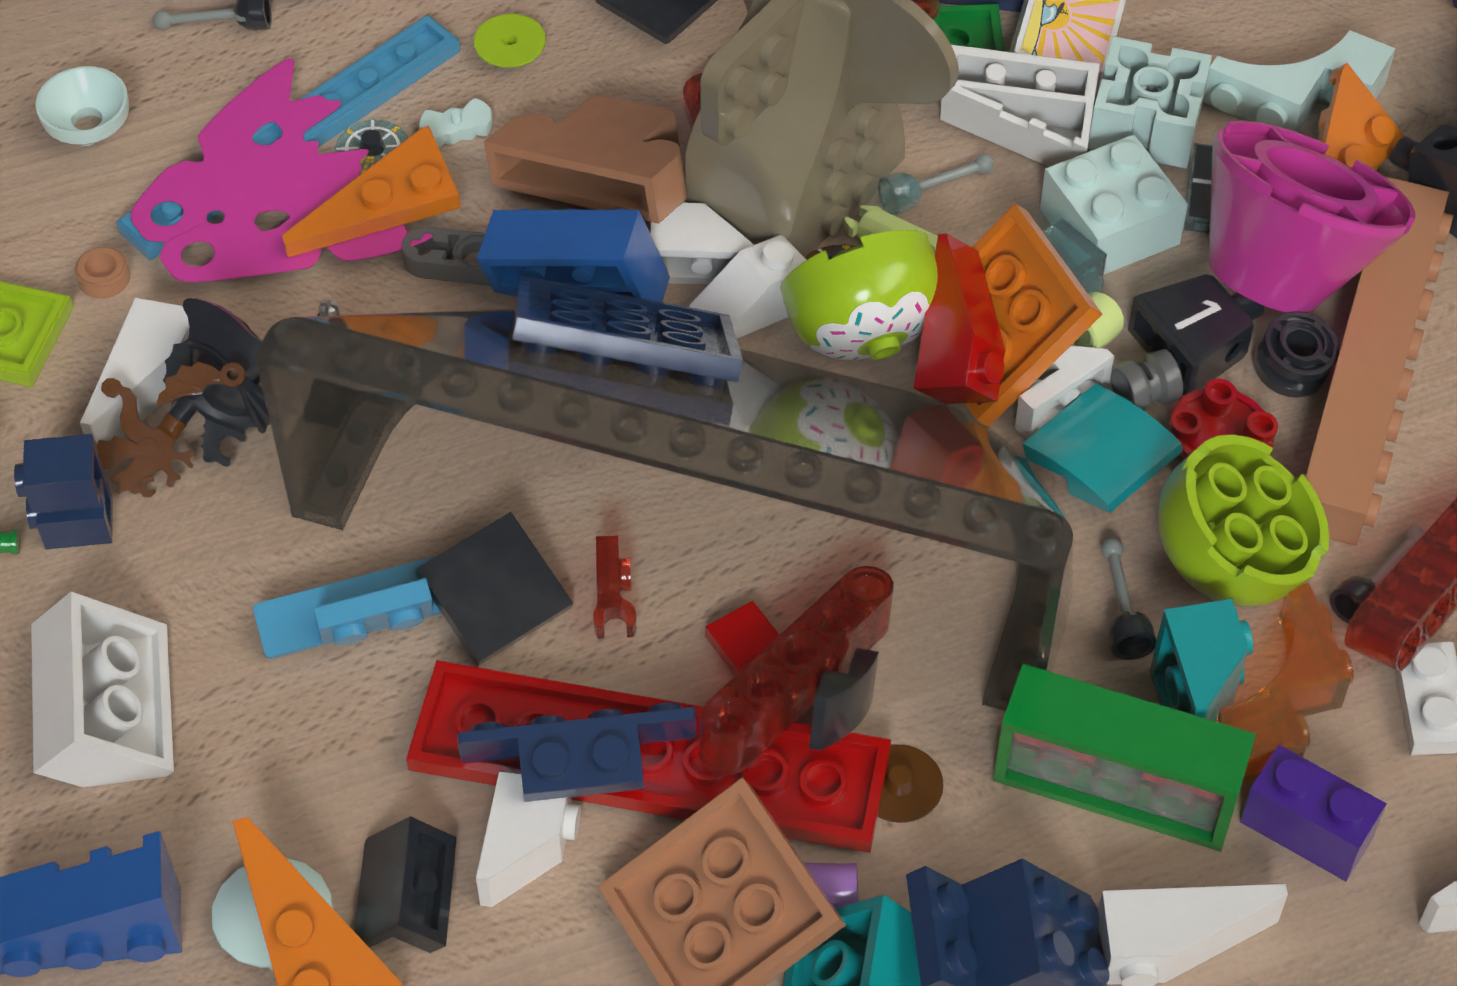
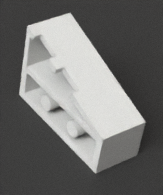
(1023, 102)

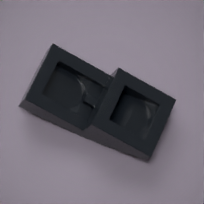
(843, 700)

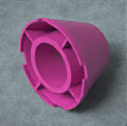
(1293, 219)

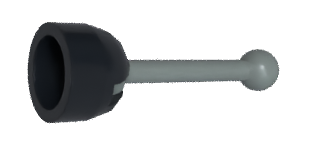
(248, 13)
(1354, 590)
(1129, 632)

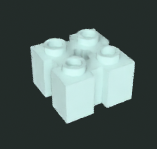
(1150, 98)

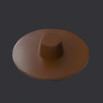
(910, 786)

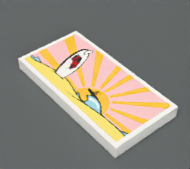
(1068, 30)

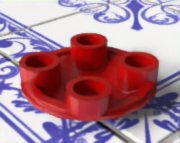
(1219, 412)

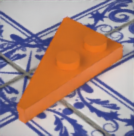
(1356, 123)
(394, 191)
(300, 929)

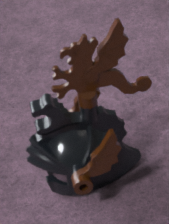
(205, 374)

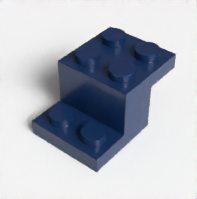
(1005, 929)

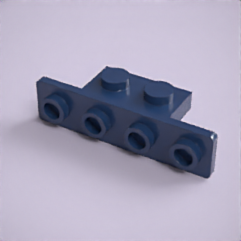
(579, 754)

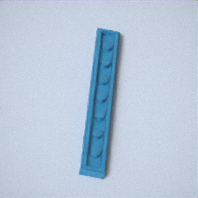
(359, 88)

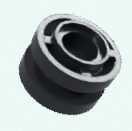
(1296, 354)

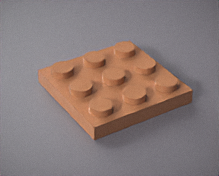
(722, 898)

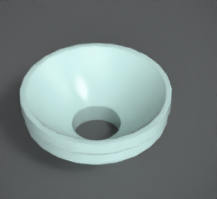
(81, 94)

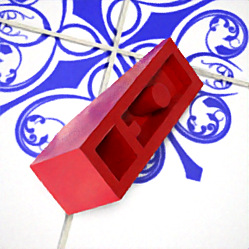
(960, 334)

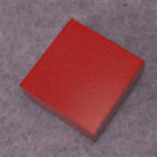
(741, 636)

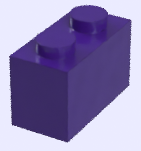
(1312, 812)

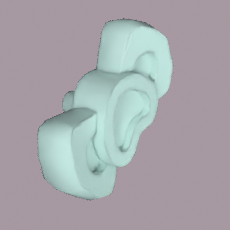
(459, 123)

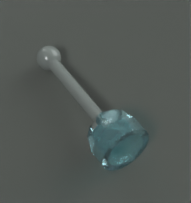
(902, 191)

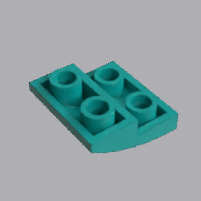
(1102, 447)

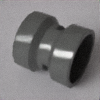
(1148, 381)

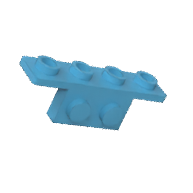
(345, 610)

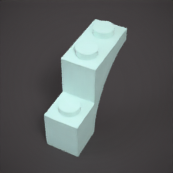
(1289, 91)

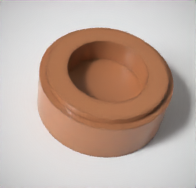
(102, 272)

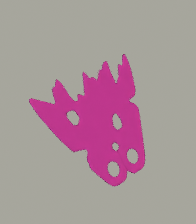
(253, 179)

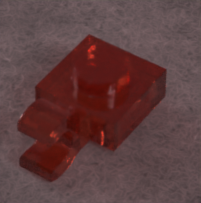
(612, 577)

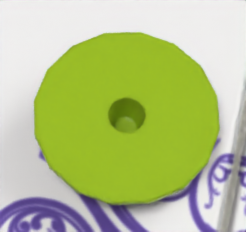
(509, 40)

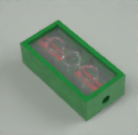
(1122, 757)

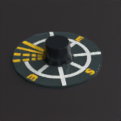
(375, 135)

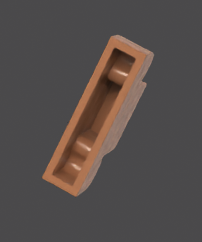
(597, 157)

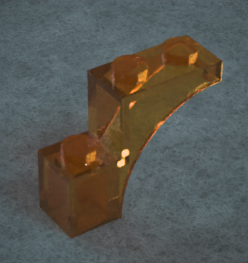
(1309, 683)

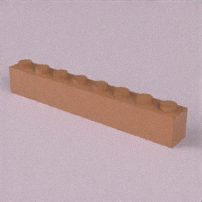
(1371, 368)

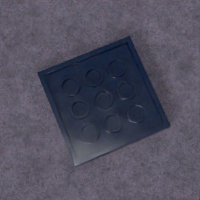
(627, 329)

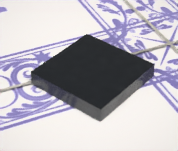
(494, 588)

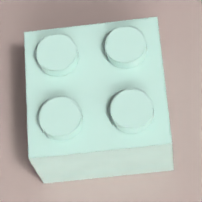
(1116, 201)

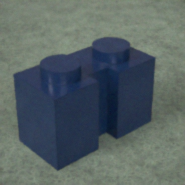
(65, 491)

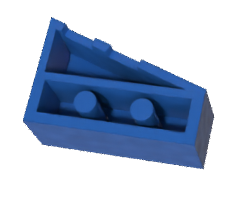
(573, 247)
(91, 911)

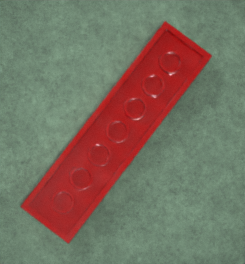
(810, 793)

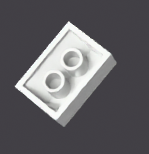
(100, 694)

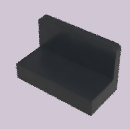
(406, 885)

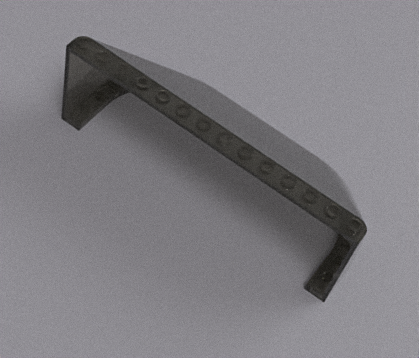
(778, 432)

